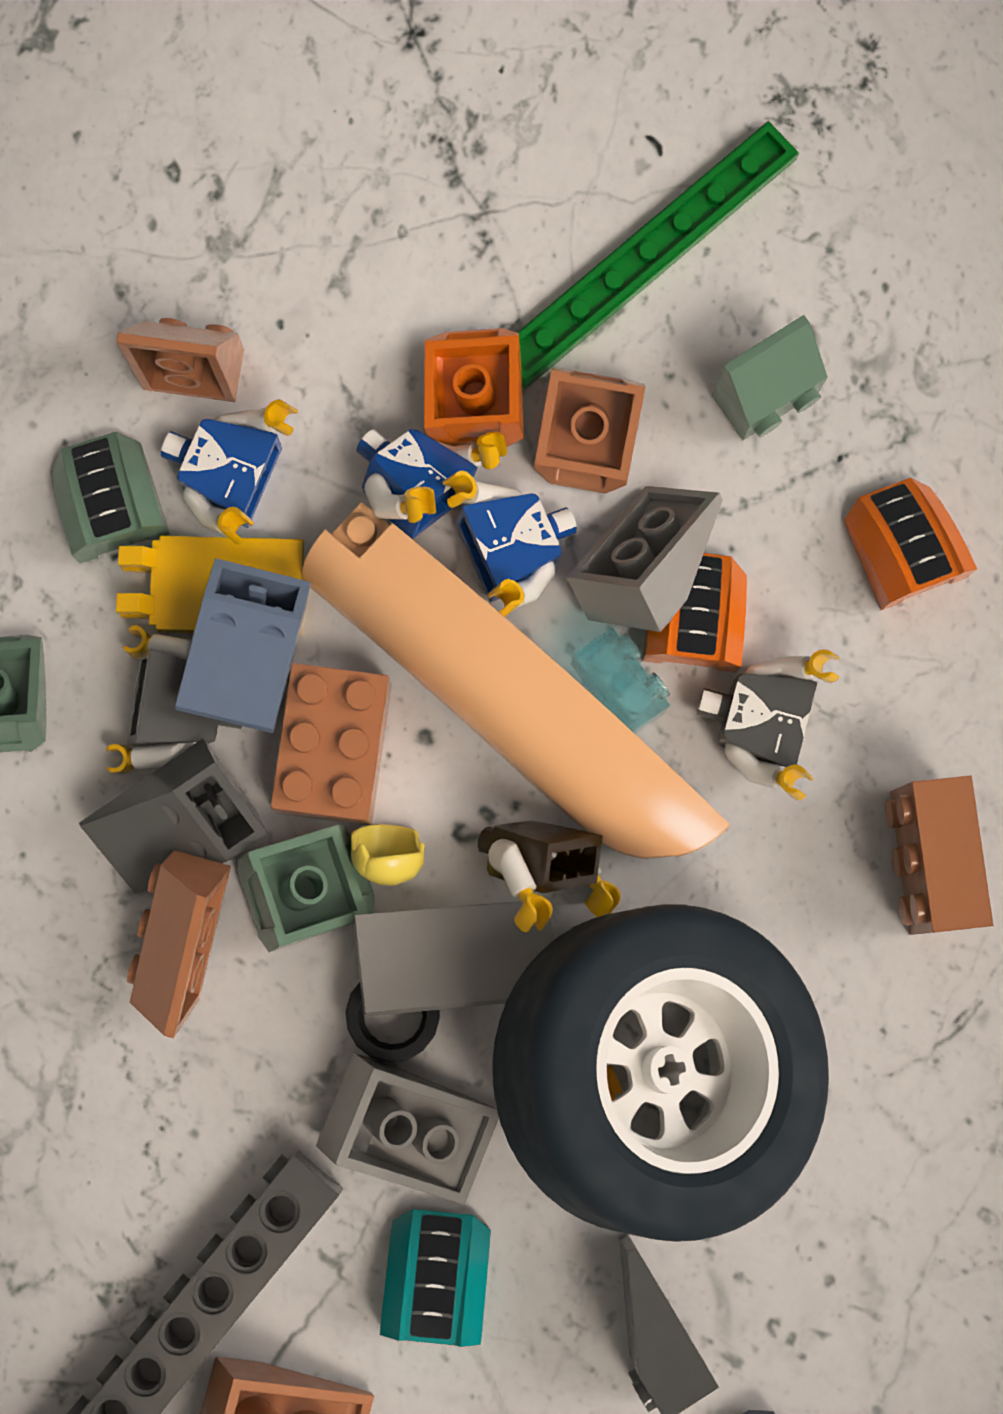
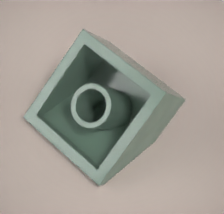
(771, 380)

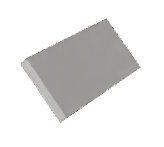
(443, 957)

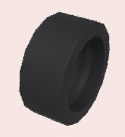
(381, 1050)

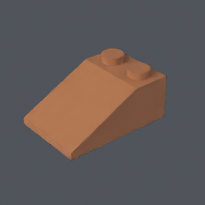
(184, 358)
(262, 1388)

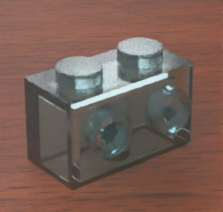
(619, 681)

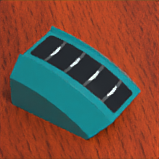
(436, 1278)

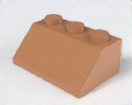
(176, 939)

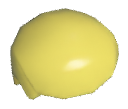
(387, 853)

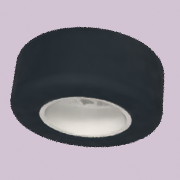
(761, 1091)

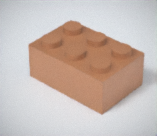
(331, 744)
(939, 856)

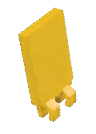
(182, 570)

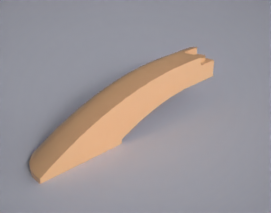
(508, 690)

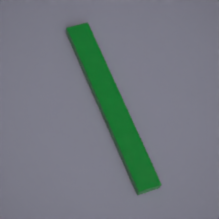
(652, 250)

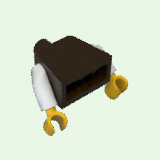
(546, 860)

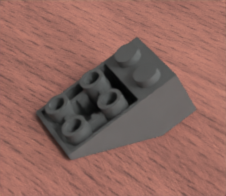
(179, 807)

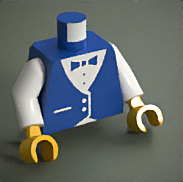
(229, 464)
(408, 474)
(508, 538)

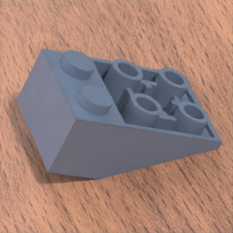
(243, 645)

